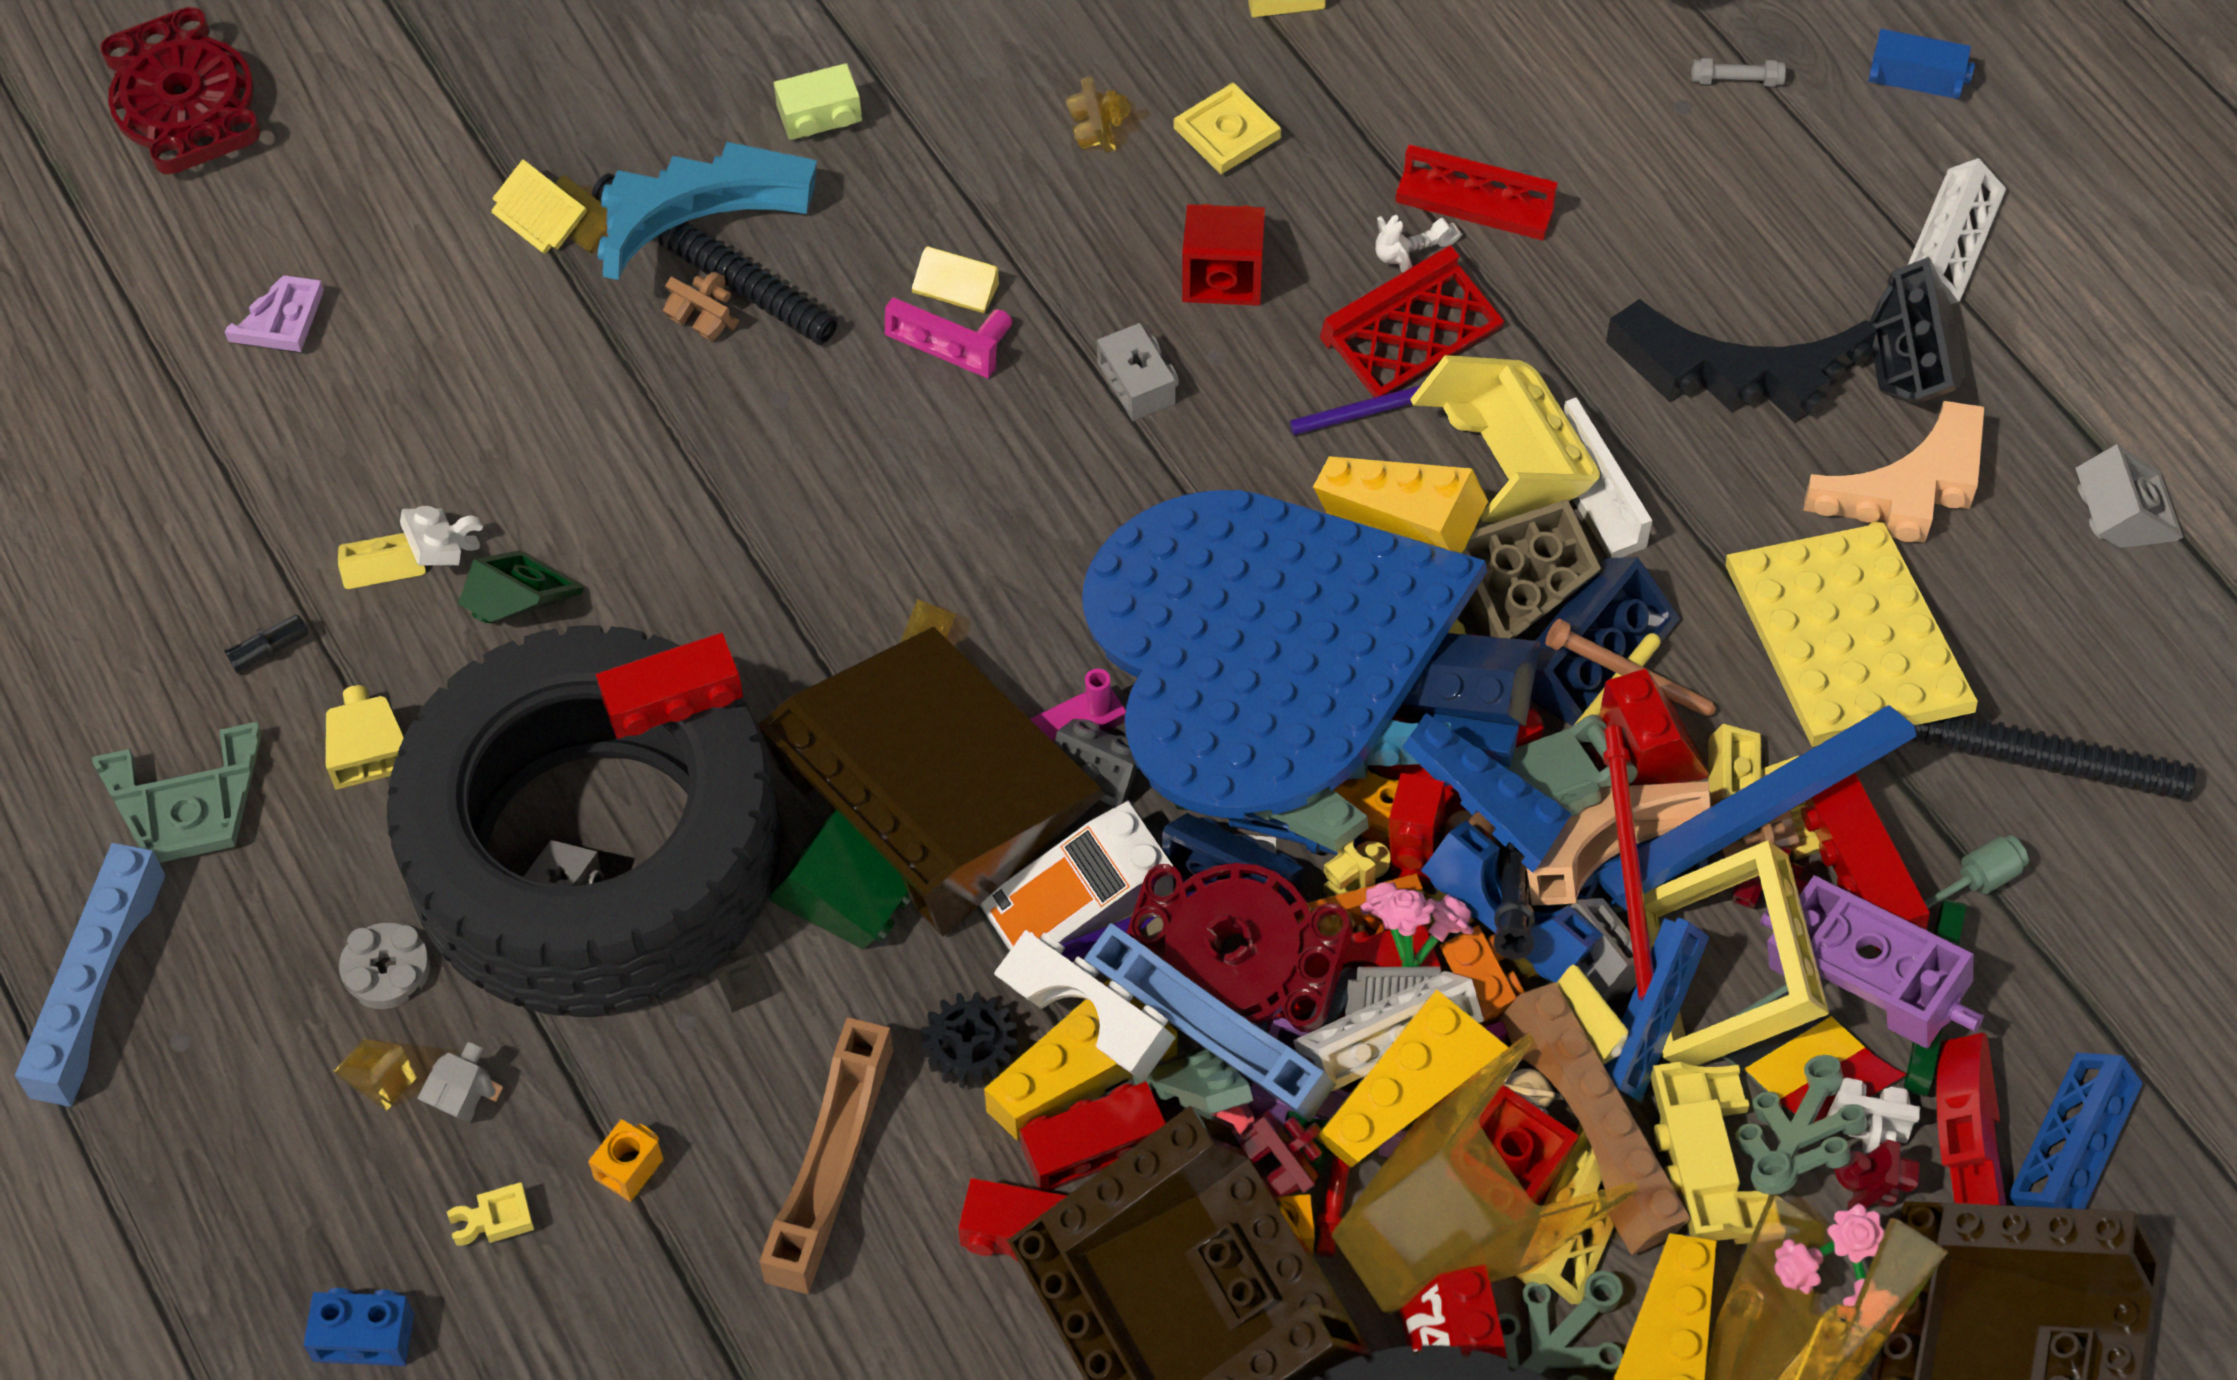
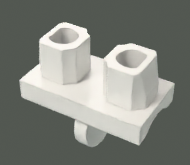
(1886, 1117)

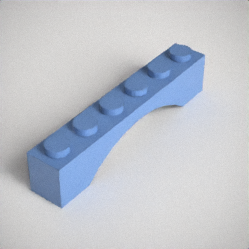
(1211, 1023)
(63, 1033)

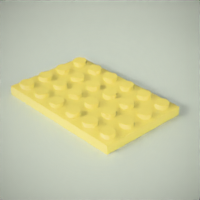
(1849, 631)

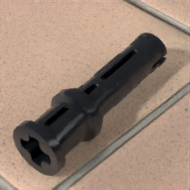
(1514, 915)

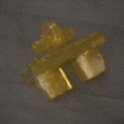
(1100, 111)

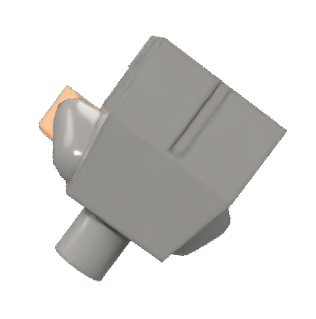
(459, 1083)

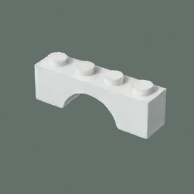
(1125, 1035)

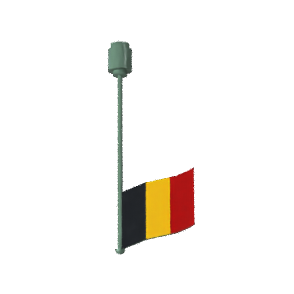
(1780, 1060)

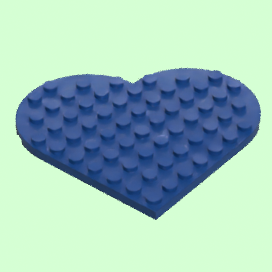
(1265, 642)

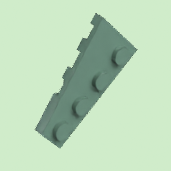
(1325, 819)

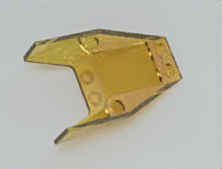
(1455, 1203)
(1772, 1329)

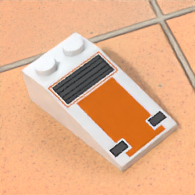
(1080, 881)

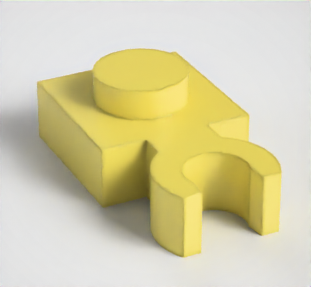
(499, 1214)

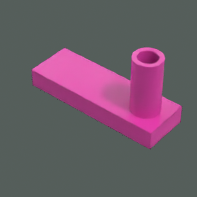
(947, 339)
(1095, 704)

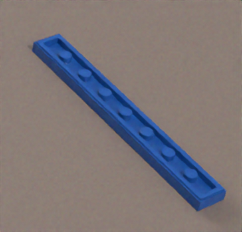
(1763, 801)

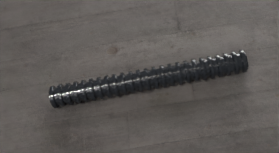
(743, 277)
(2061, 754)

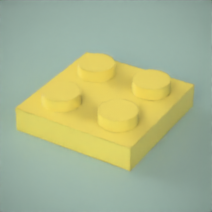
(1227, 128)

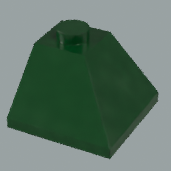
(513, 585)

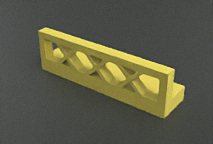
(1577, 1178)

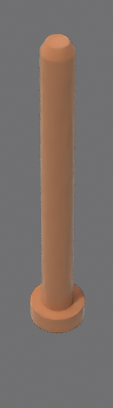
(1560, 635)

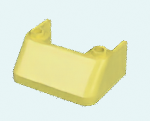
(1520, 425)

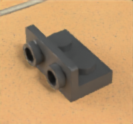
(1101, 757)

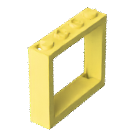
(1806, 994)

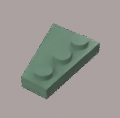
(1200, 1082)

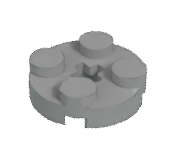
(375, 943)

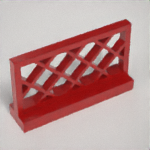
(1387, 302)

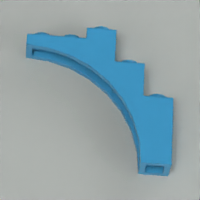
(738, 180)

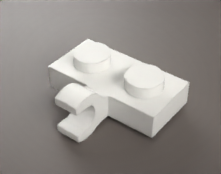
(434, 539)

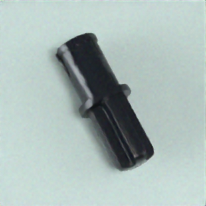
(266, 643)

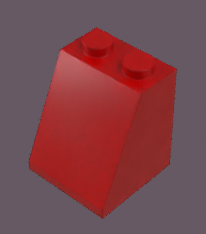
(1223, 254)
(1651, 730)

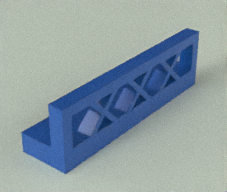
(1651, 1020)
(2087, 1135)

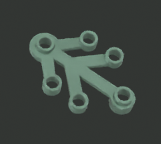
(1779, 1169)
(1550, 1349)

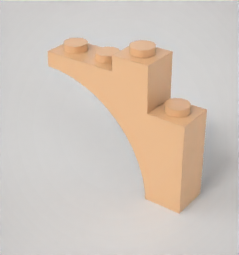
(1904, 493)
(1593, 837)

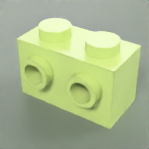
(818, 101)

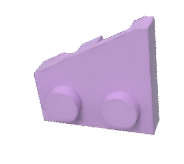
(281, 316)

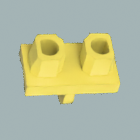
(1356, 867)

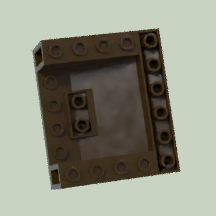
(931, 771)
(1184, 1268)
(2027, 1296)

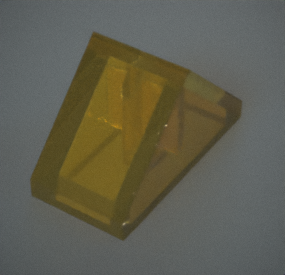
(377, 1071)

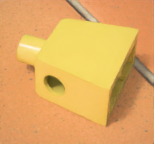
(361, 739)

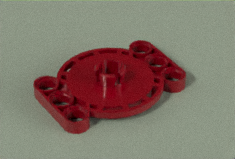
(208, 82)
(1278, 947)

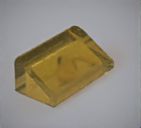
(593, 224)

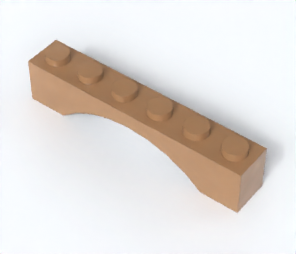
(1616, 1140)
(811, 1208)

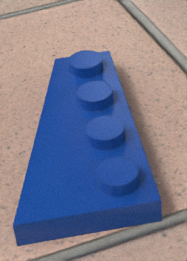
(1485, 786)

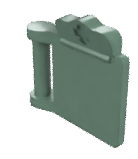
(1562, 767)

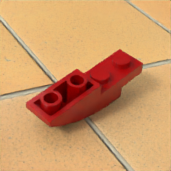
(1967, 1118)

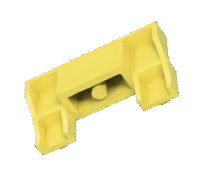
(1699, 1150)

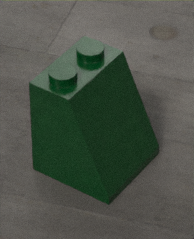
(842, 884)

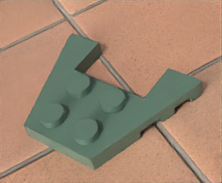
(188, 811)

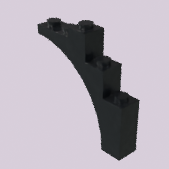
(1736, 374)

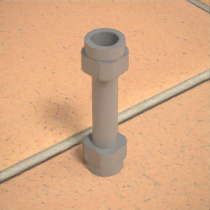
(1771, 73)

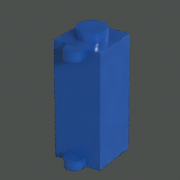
(1921, 64)

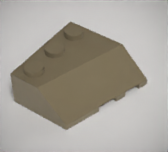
(1530, 567)

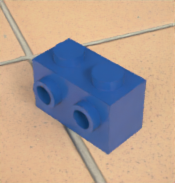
(359, 1327)

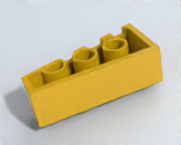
(1404, 498)
(1058, 1071)
(1415, 1072)
(1675, 1315)

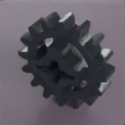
(973, 1058)

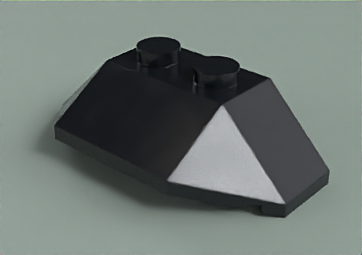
(1916, 336)

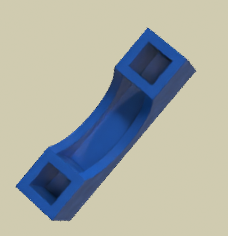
(1469, 871)

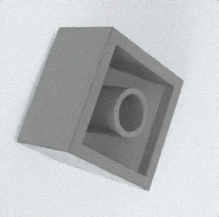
(2127, 500)

